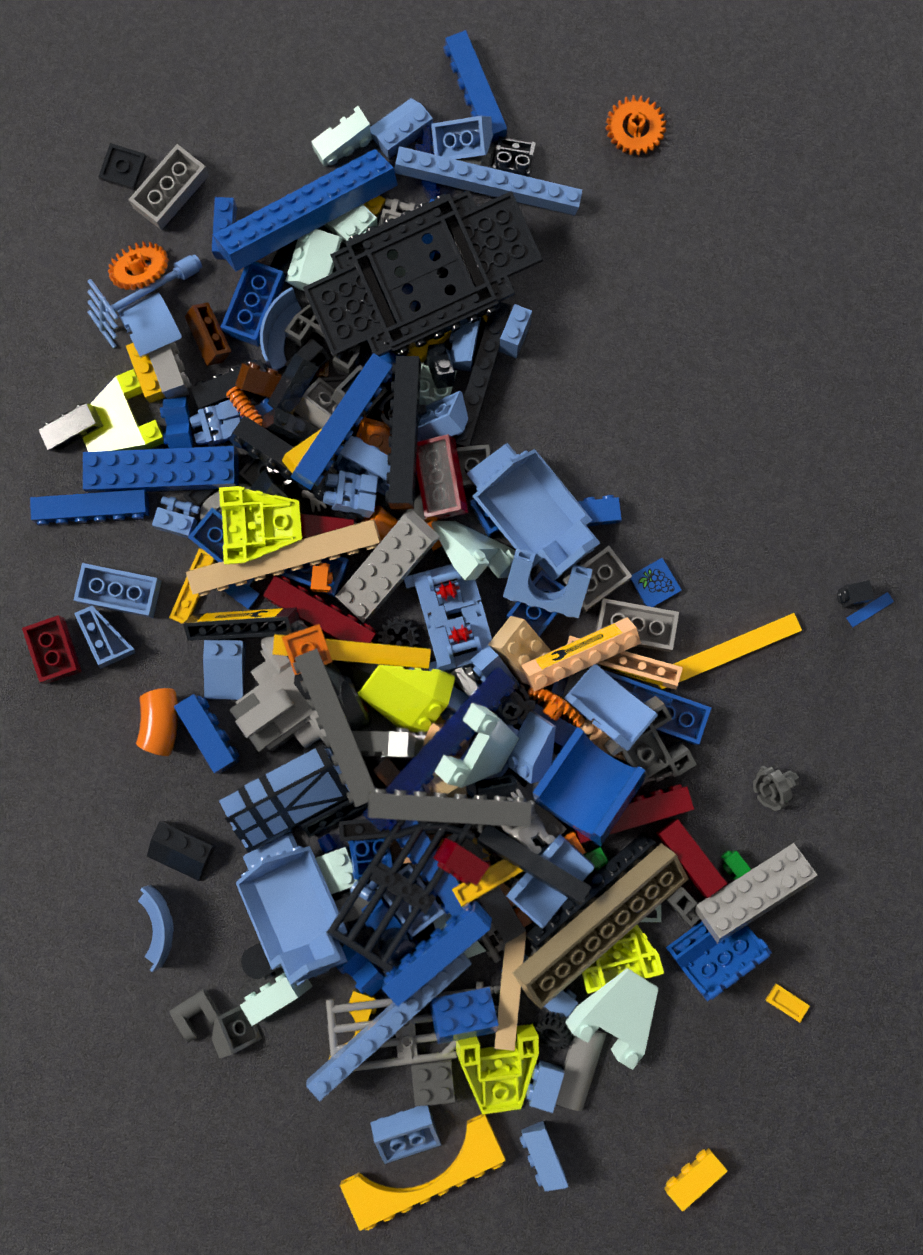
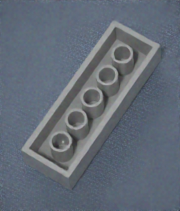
(387, 566)
(755, 893)

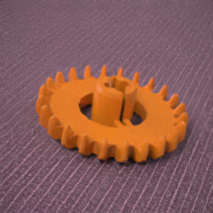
(640, 111)
(135, 262)
(556, 706)

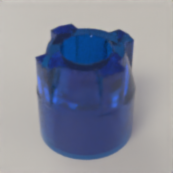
(327, 843)

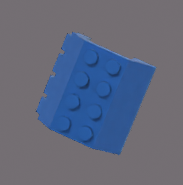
(715, 965)

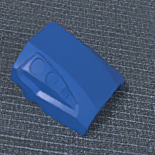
(362, 854)

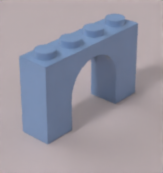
(566, 601)

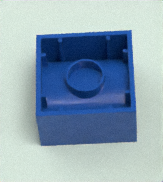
(588, 788)

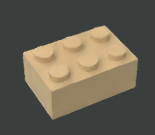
(517, 645)

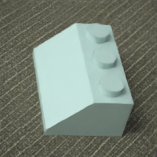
(312, 258)

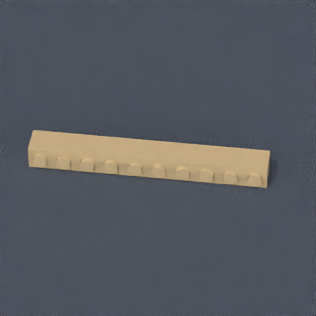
(292, 556)

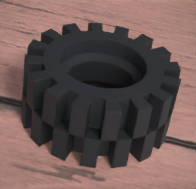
(554, 1031)

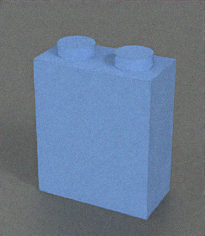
(515, 331)

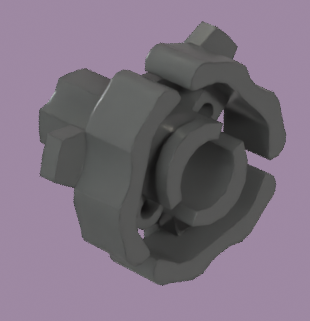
(774, 785)

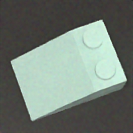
(352, 223)
(337, 869)

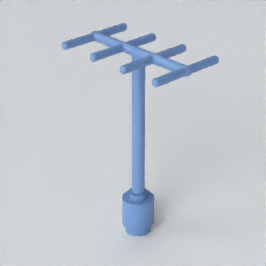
(182, 269)

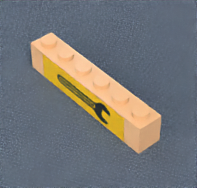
(581, 654)
(641, 668)

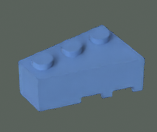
(102, 638)

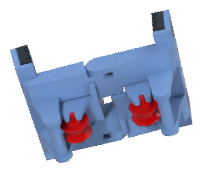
(459, 634)

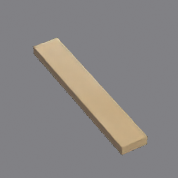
(509, 994)

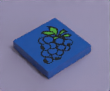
(655, 583)

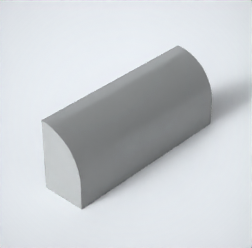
(579, 1071)

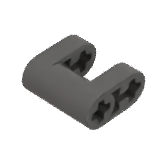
(187, 1009)

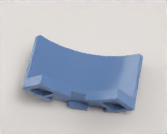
(150, 324)
(273, 328)
(610, 706)
(539, 899)
(162, 926)

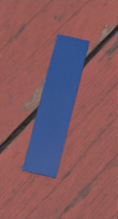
(870, 609)

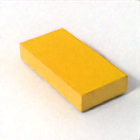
(787, 1003)

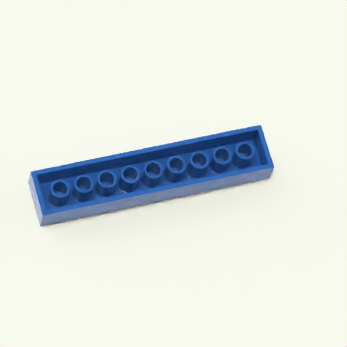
(305, 209)

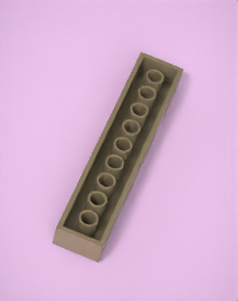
(600, 925)

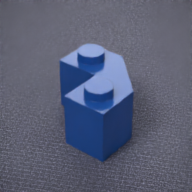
(177, 420)
(364, 972)

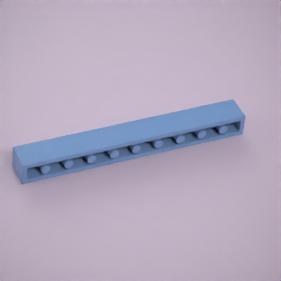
(487, 180)
(380, 1030)

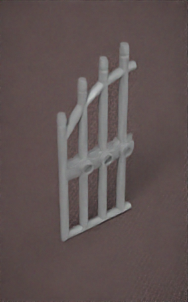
(405, 1036)

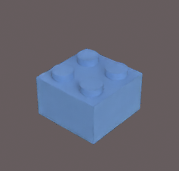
(545, 1086)

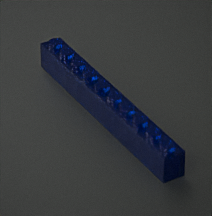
(447, 739)

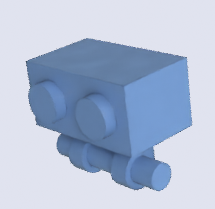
(175, 522)

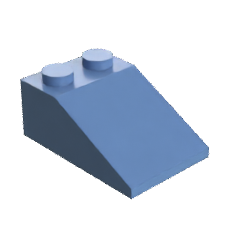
(224, 669)
(534, 748)

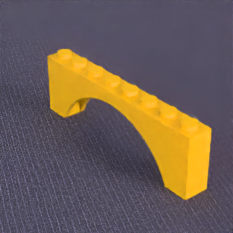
(376, 1202)

